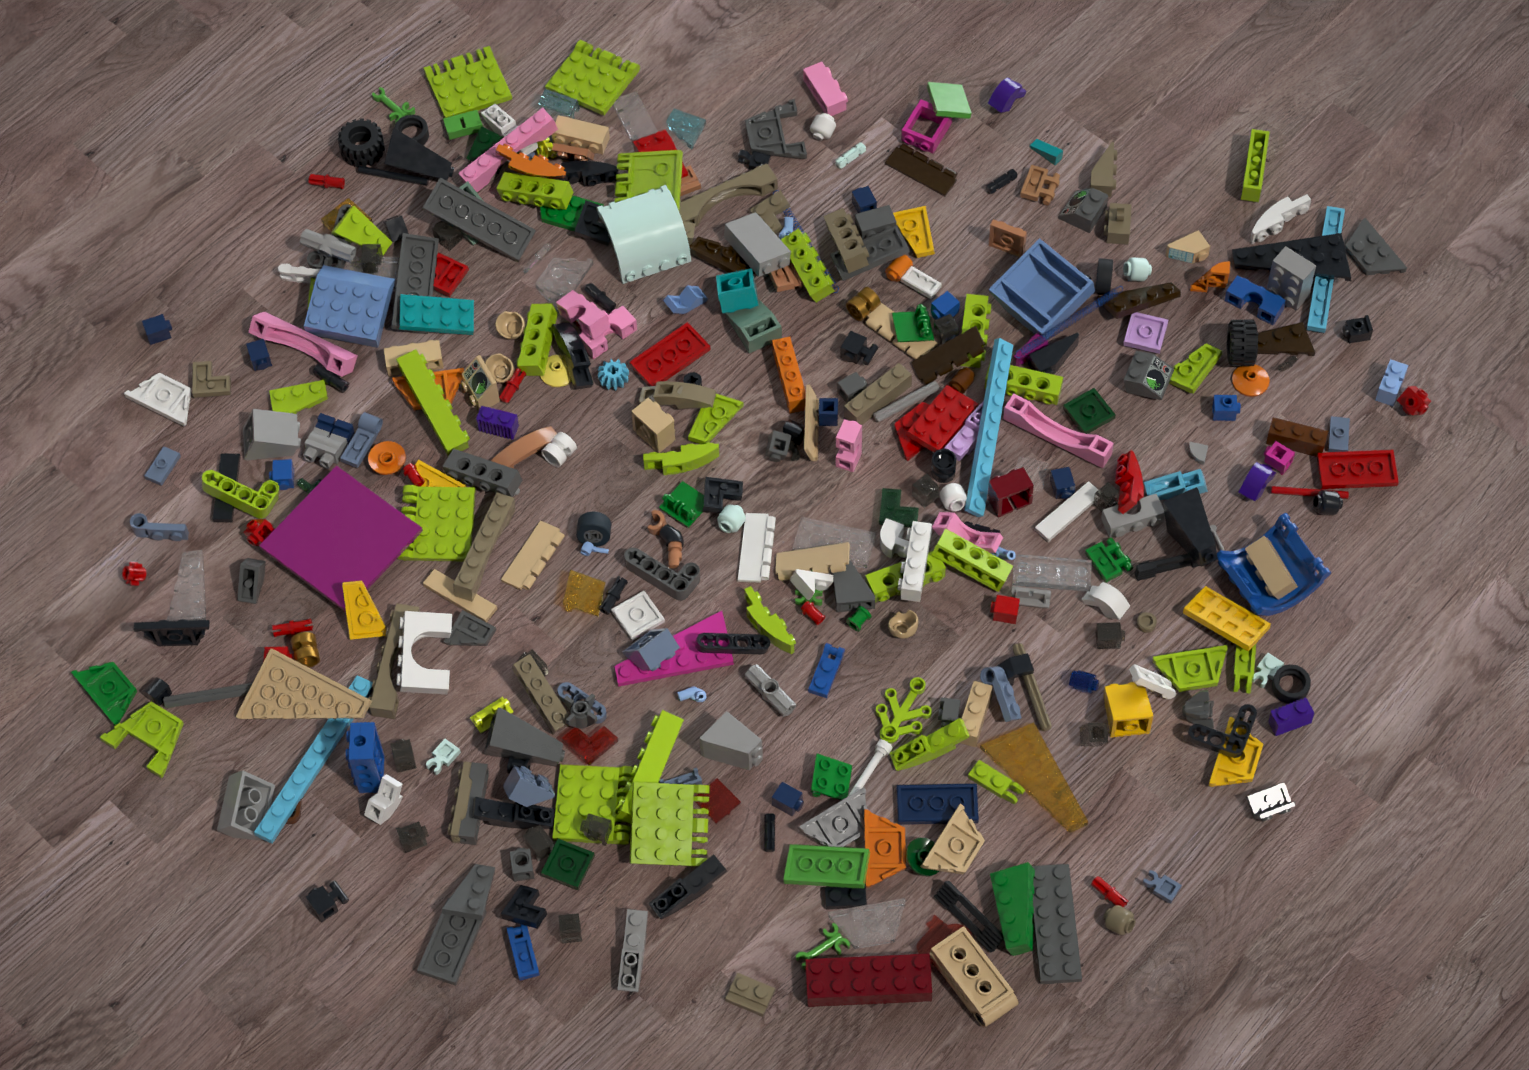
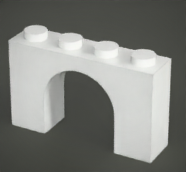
(413, 676)

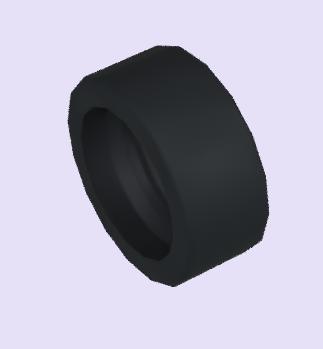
(417, 121)
(1104, 276)
(1291, 670)

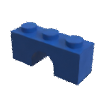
(1244, 291)

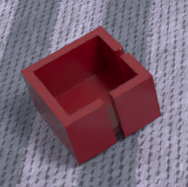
(1014, 485)

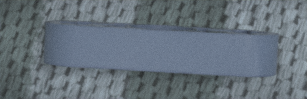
(581, 695)

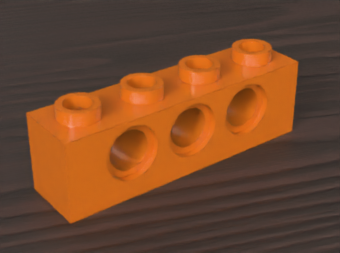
(789, 374)

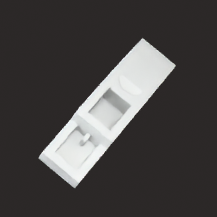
(503, 125)
(1273, 219)

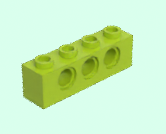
(1255, 165)
(535, 190)
(976, 306)
(537, 339)
(1034, 380)
(972, 560)
(891, 574)

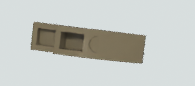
(679, 394)

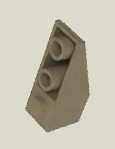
(1103, 172)

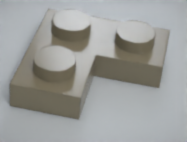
(770, 208)
(205, 385)

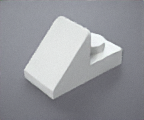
(808, 581)

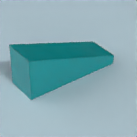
(1047, 151)

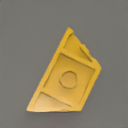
(1240, 769)

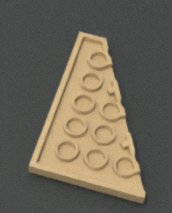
(297, 692)

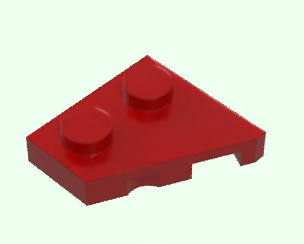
(448, 274)

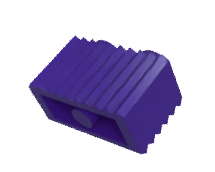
(497, 422)
(1291, 717)

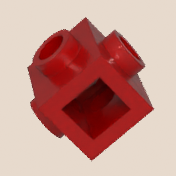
(1414, 401)
(258, 531)

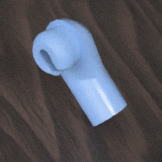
(788, 227)
(1004, 554)
(693, 693)

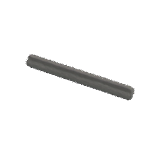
(206, 695)

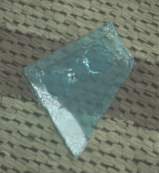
(686, 126)

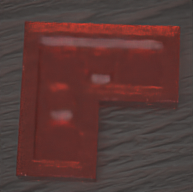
(589, 748)

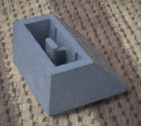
(527, 788)

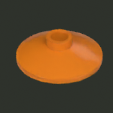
(1250, 386)
(387, 451)

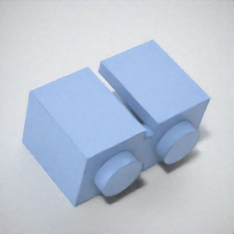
(1391, 382)

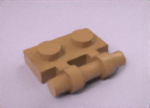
(1034, 185)

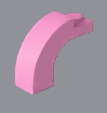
(984, 540)

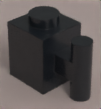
(856, 347)
(324, 903)

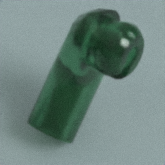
(306, 486)

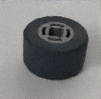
(594, 528)

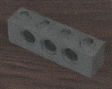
(508, 478)

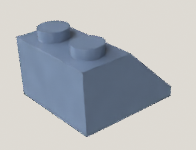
(652, 649)

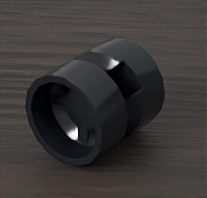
(943, 465)

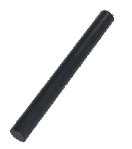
(393, 175)

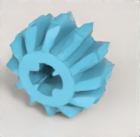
(613, 374)

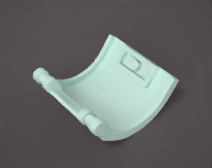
(646, 234)

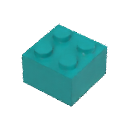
(737, 290)

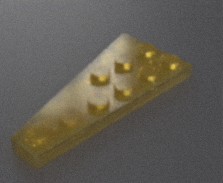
(1034, 768)

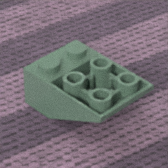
(755, 326)

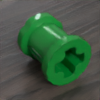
(858, 618)

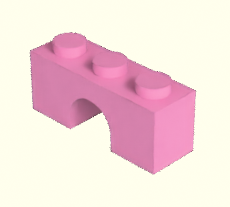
(591, 319)
(620, 323)
(849, 444)

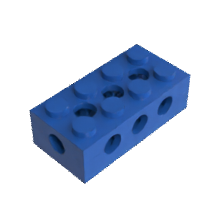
(365, 756)

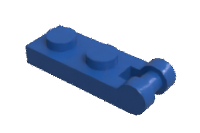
(826, 671)
(523, 952)

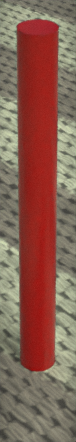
(1303, 491)

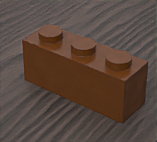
(1297, 436)

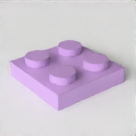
(1145, 332)

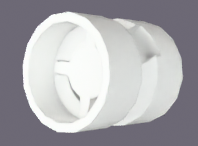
(556, 452)

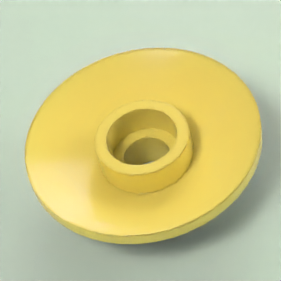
(556, 377)

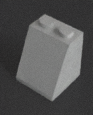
(270, 435)
(731, 743)

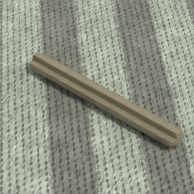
(1034, 694)

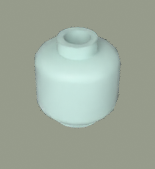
(1137, 269)
(731, 518)

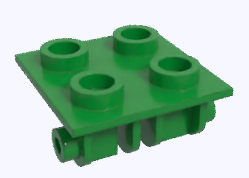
(913, 325)
(683, 504)
(830, 777)

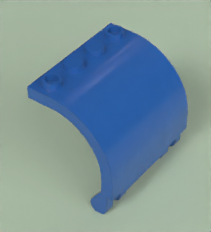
(1295, 556)

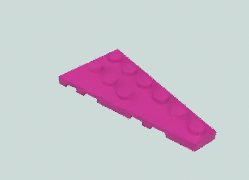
(685, 660)

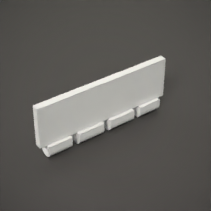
(756, 547)

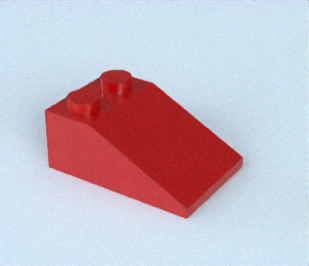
(657, 142)

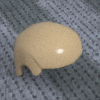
(510, 325)
(500, 367)
(903, 624)

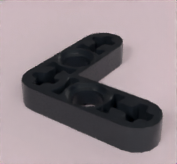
(1233, 738)

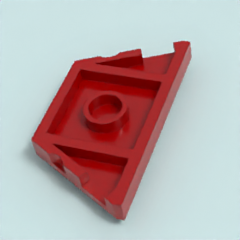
(901, 427)

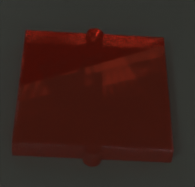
(720, 802)

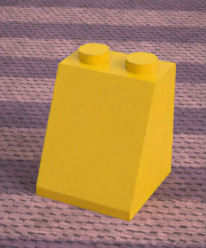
(1127, 710)

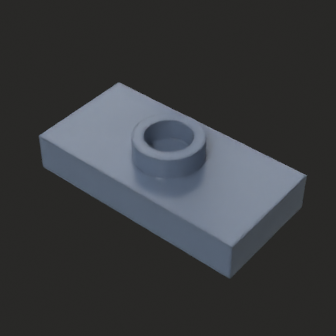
(1338, 434)
(162, 466)

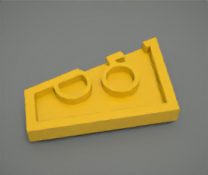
(916, 230)
(361, 612)

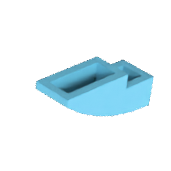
(1175, 484)

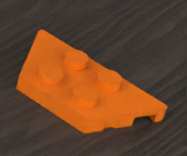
(448, 380)
(886, 848)

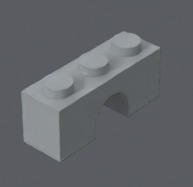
(1149, 514)

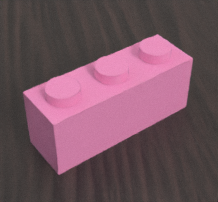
(825, 89)

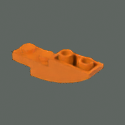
(536, 167)

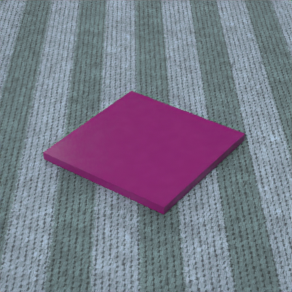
(340, 536)

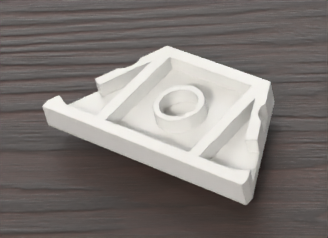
(163, 397)

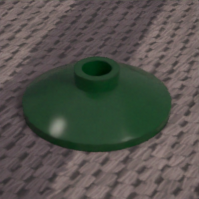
(919, 848)

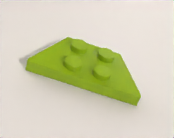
(1192, 668)

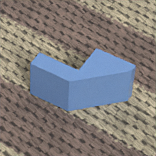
(688, 300)

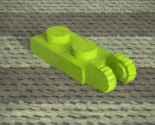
(1244, 667)
(995, 782)

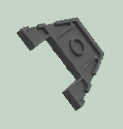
(767, 136)

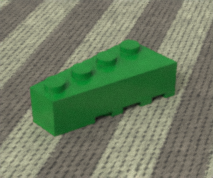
(1014, 902)

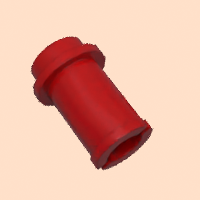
(413, 475)
(812, 612)

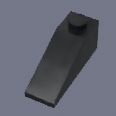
(1053, 356)

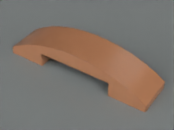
(525, 447)

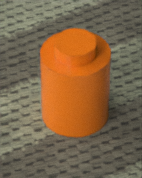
(898, 268)

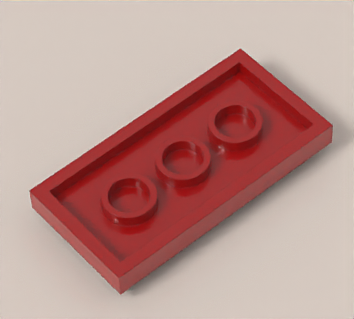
(670, 355)
(942, 419)
(1357, 469)

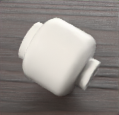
(823, 126)
(953, 497)

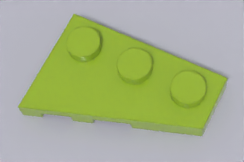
(360, 230)
(1194, 370)
(298, 397)
(713, 419)

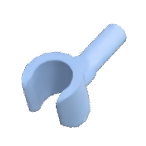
(588, 547)

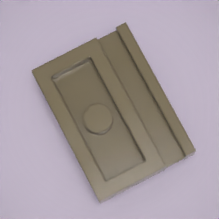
(750, 994)

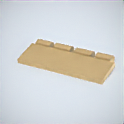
(882, 319)
(811, 424)
(815, 559)
(528, 560)

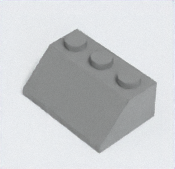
(244, 805)

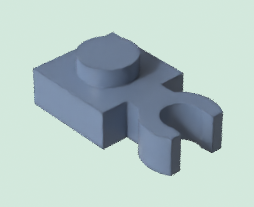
(1164, 888)

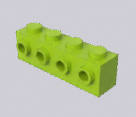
(807, 265)

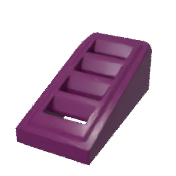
(1019, 361)

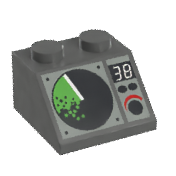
(1084, 208)
(1147, 376)

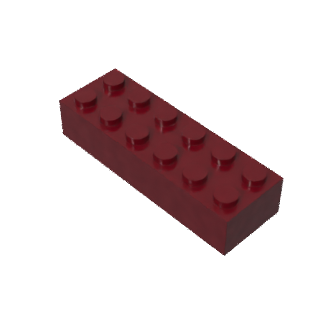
(868, 980)

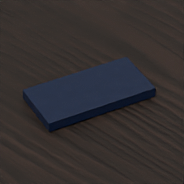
(935, 803)

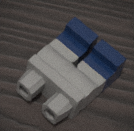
(328, 440)

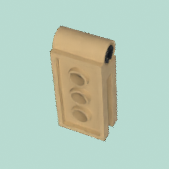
(985, 1006)

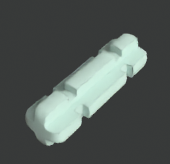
(850, 155)

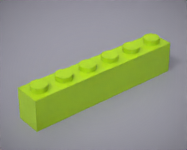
(432, 402)
(652, 758)

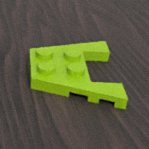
(152, 727)

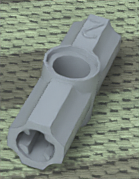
(328, 245)
(777, 698)

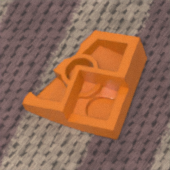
(1215, 277)

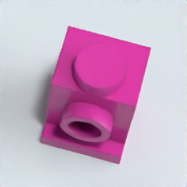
(1279, 457)

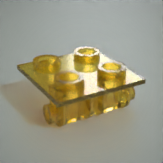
(583, 593)

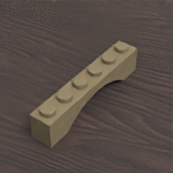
(755, 182)
(473, 568)
(385, 697)

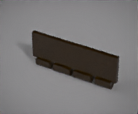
(918, 169)
(953, 351)

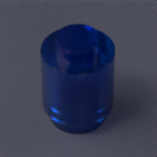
(1084, 681)

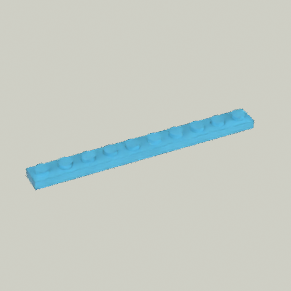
(988, 427)
(307, 770)

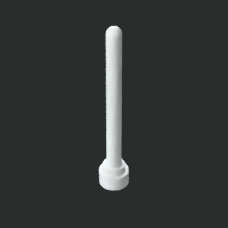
(882, 749)

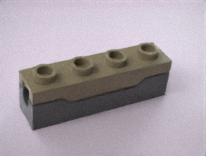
(472, 784)

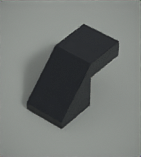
(1016, 667)

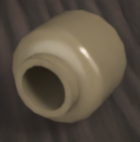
(1119, 920)

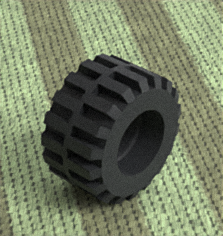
(361, 131)
(1242, 342)

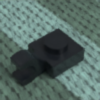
(754, 160)

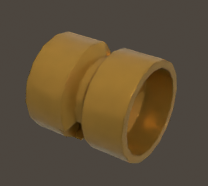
(863, 303)
(305, 649)

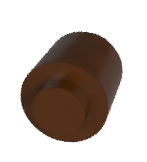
(962, 380)

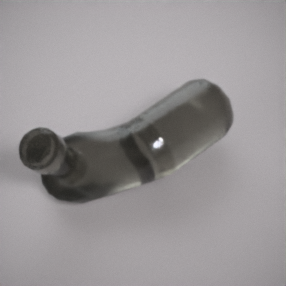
(1290, 362)
(795, 451)

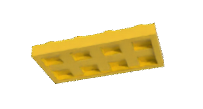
(1226, 618)

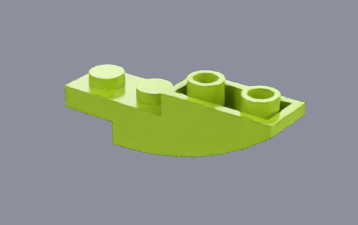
(689, 458)
(766, 623)
(929, 747)

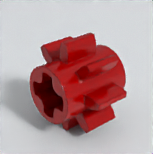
(134, 573)

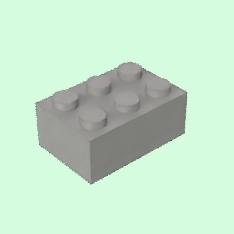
(1291, 277)

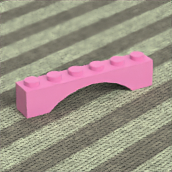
(533, 130)
(329, 355)
(1028, 417)

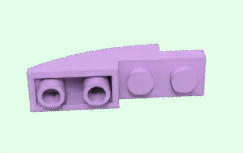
(966, 438)

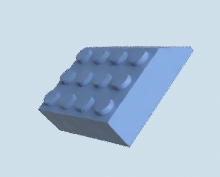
(1042, 289)
(349, 306)

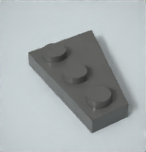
(472, 894)

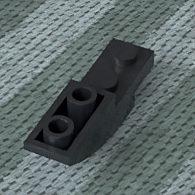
(589, 172)
(575, 354)
(512, 815)
(688, 889)

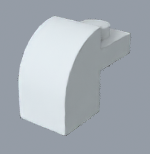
(891, 538)
(1107, 599)
(386, 801)

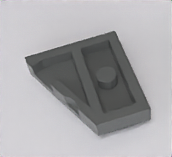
(470, 631)

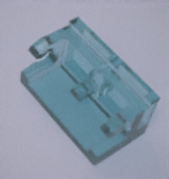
(559, 103)

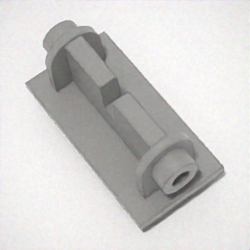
(1032, 597)

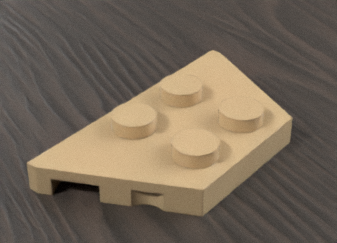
(955, 845)

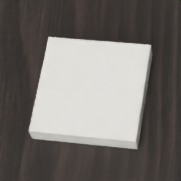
(638, 615)

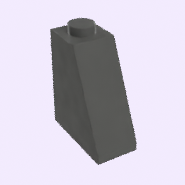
(851, 590)

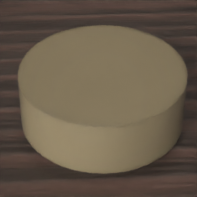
(1146, 622)

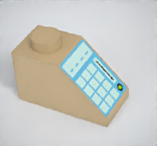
(1189, 248)

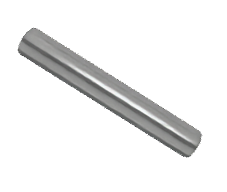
(906, 401)

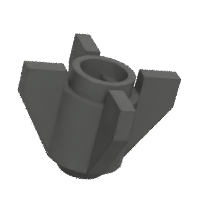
(1199, 708)
(580, 712)

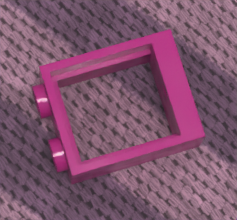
(921, 141)

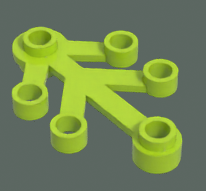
(902, 714)

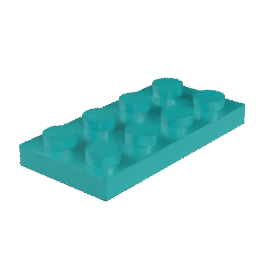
(436, 314)

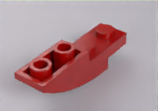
(1130, 481)

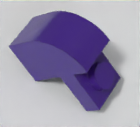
(1005, 95)
(1256, 481)

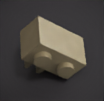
(1118, 223)

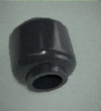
(1327, 502)

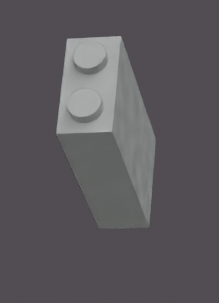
(757, 244)

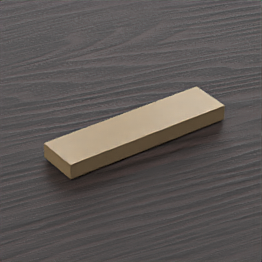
(444, 587)

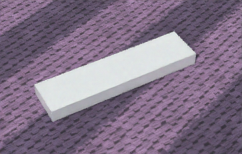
(1067, 512)

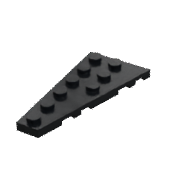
(1324, 251)

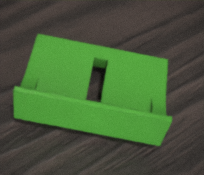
(454, 126)

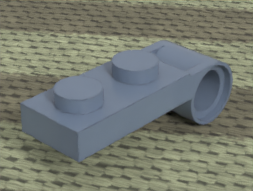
(367, 431)
(158, 531)
(1003, 691)

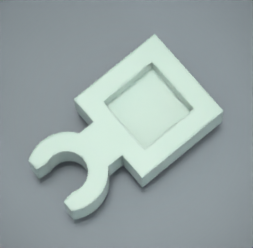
(1267, 669)
(444, 754)

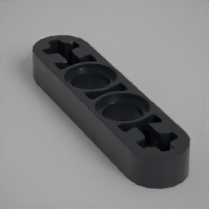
(733, 647)

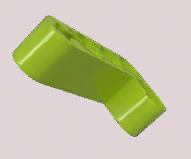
(215, 483)

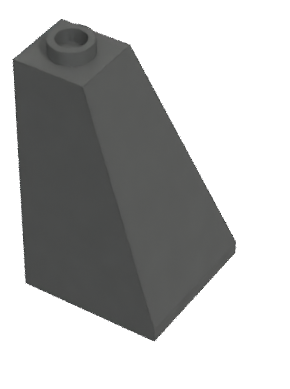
(517, 738)

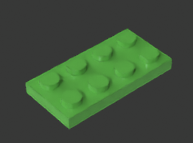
(826, 866)

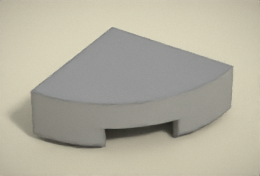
(1198, 451)

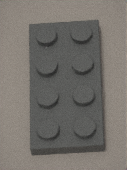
(881, 249)
(449, 947)

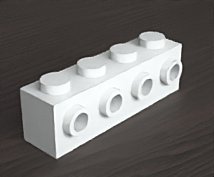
(916, 561)

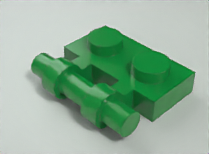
(1105, 563)

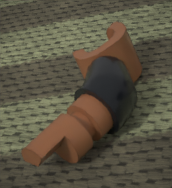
(672, 537)

